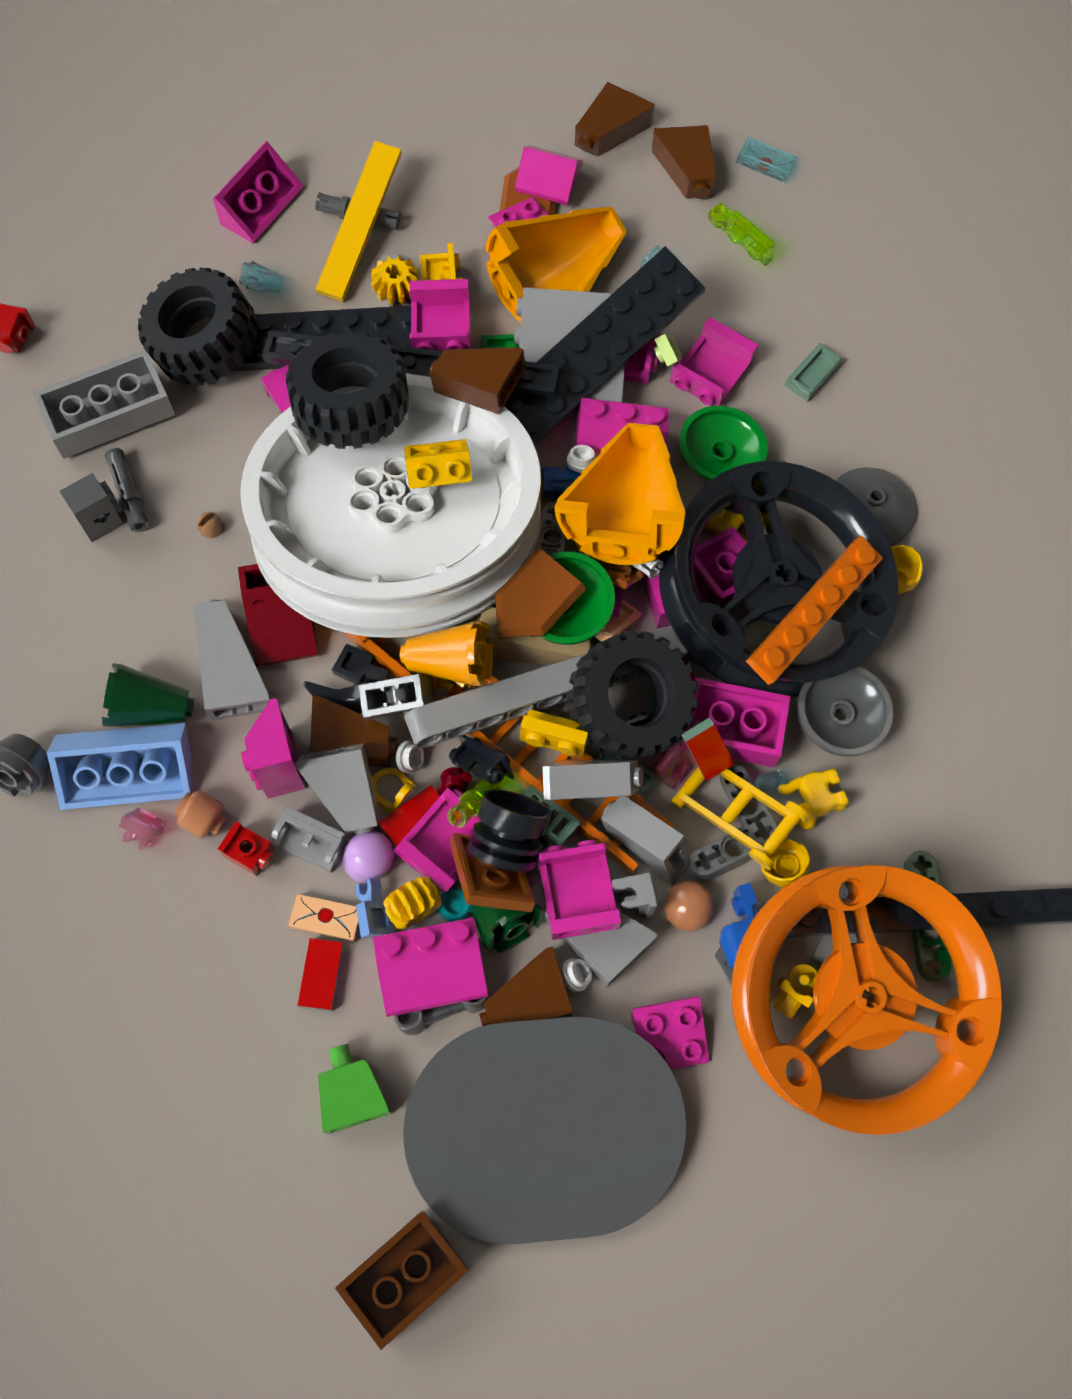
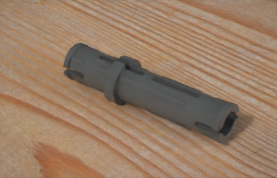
(340, 205)
(130, 499)

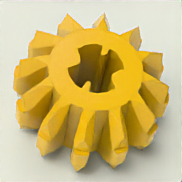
(393, 279)
(412, 902)

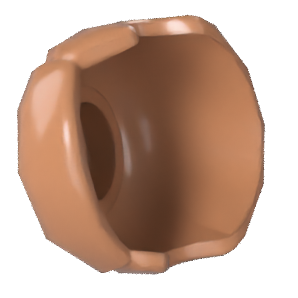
(689, 905)

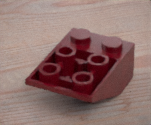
(273, 626)

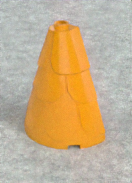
(552, 252)
(625, 500)

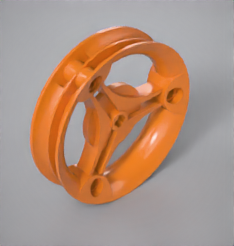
(890, 1002)

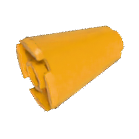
(452, 654)

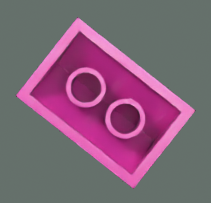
(256, 194)

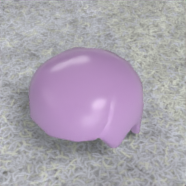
(368, 856)

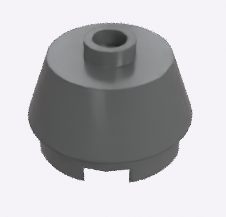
(22, 765)

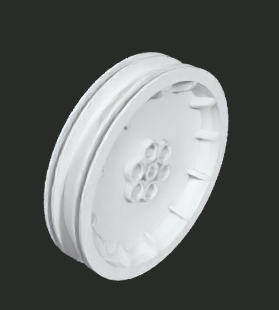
(383, 559)

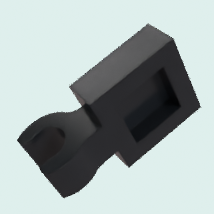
(357, 666)

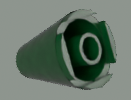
(143, 699)
(505, 927)

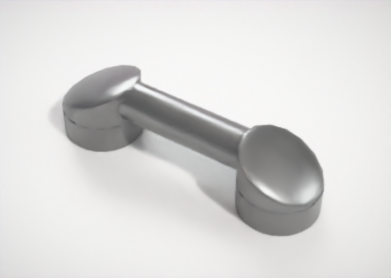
(414, 1023)

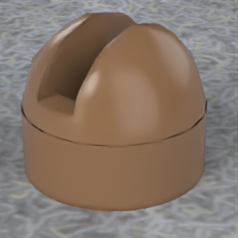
(212, 524)

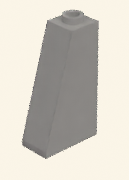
(227, 669)
(607, 951)

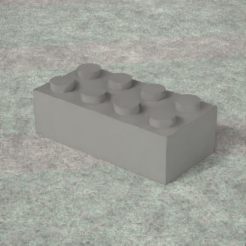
(103, 404)

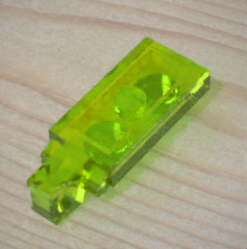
(742, 231)

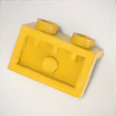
(438, 463)

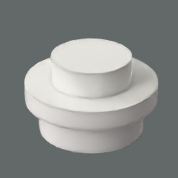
(580, 457)
(409, 757)
(576, 974)

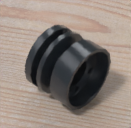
(509, 830)

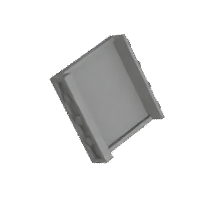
(549, 317)

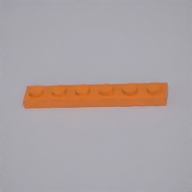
(814, 610)

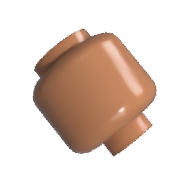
(200, 814)

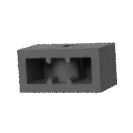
(93, 506)
(396, 695)

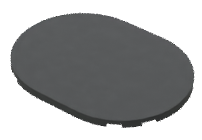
(544, 1130)

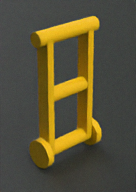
(761, 854)

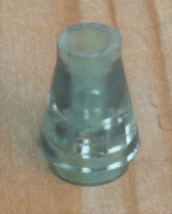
(260, 278)

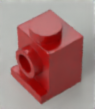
(14, 327)
(235, 842)

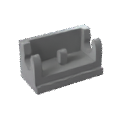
(308, 839)
(636, 895)

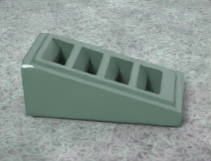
(561, 814)

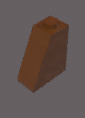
(612, 120)
(687, 158)
(478, 375)
(340, 727)
(530, 994)

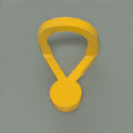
(404, 792)

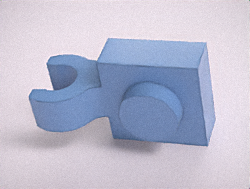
(371, 911)

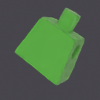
(349, 1092)

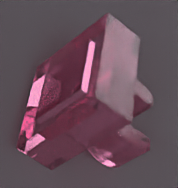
(673, 766)
(142, 825)

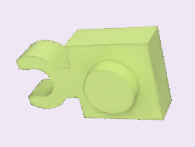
(667, 349)

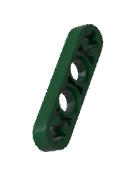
(940, 955)

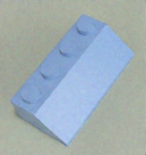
(121, 766)

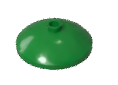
(722, 433)
(592, 609)

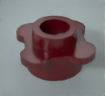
(454, 779)

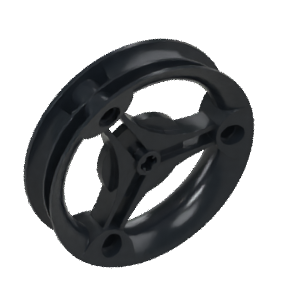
(776, 574)

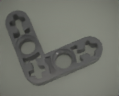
(721, 843)

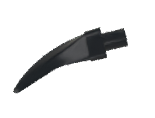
(346, 697)

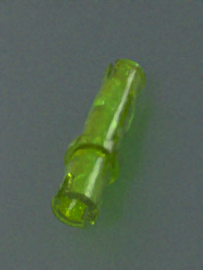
(470, 802)

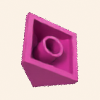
(547, 174)
(715, 562)

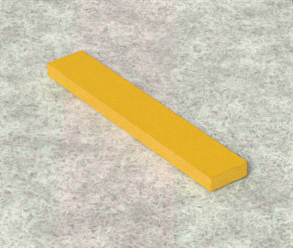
(358, 221)

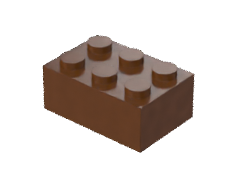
(402, 1279)

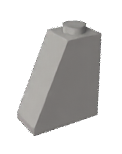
(591, 778)
(344, 786)
(647, 838)

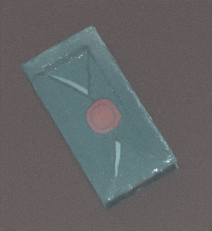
(766, 159)

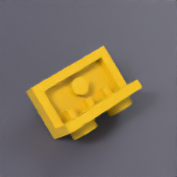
(440, 265)
(553, 733)

